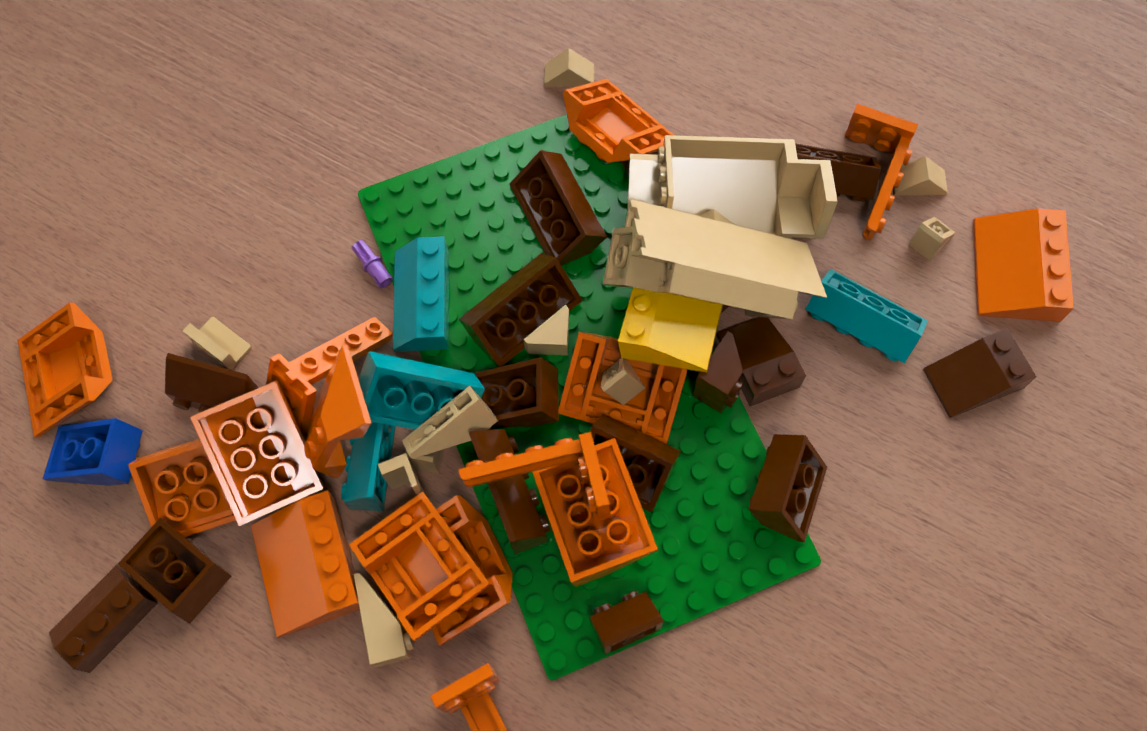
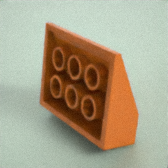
(1023, 265)
(257, 452)
(181, 489)
(591, 545)
(306, 564)

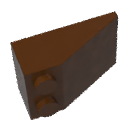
(766, 360)
(980, 373)
(522, 393)
(174, 571)

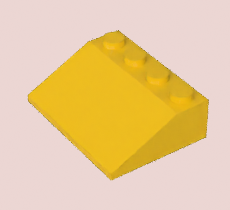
(669, 330)

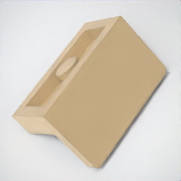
(219, 342)
(400, 472)

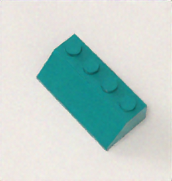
(421, 295)
(867, 316)
(409, 391)
(365, 484)

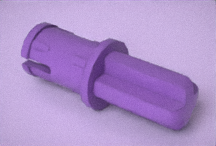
(372, 264)

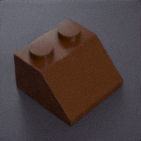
(722, 381)
(625, 621)

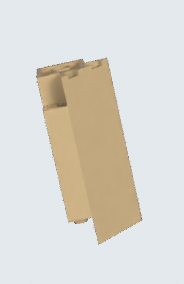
(744, 179)
(710, 261)

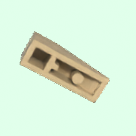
(450, 425)
(384, 634)

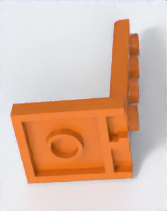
(886, 134)
(301, 373)
(540, 458)
(473, 699)

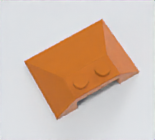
(611, 122)
(63, 367)
(648, 412)
(336, 416)
(482, 546)
(419, 565)

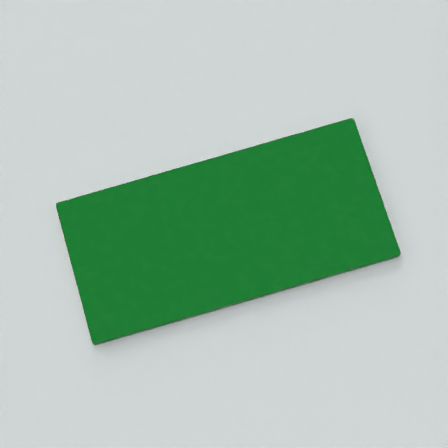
(702, 523)

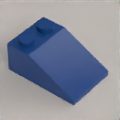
(93, 453)

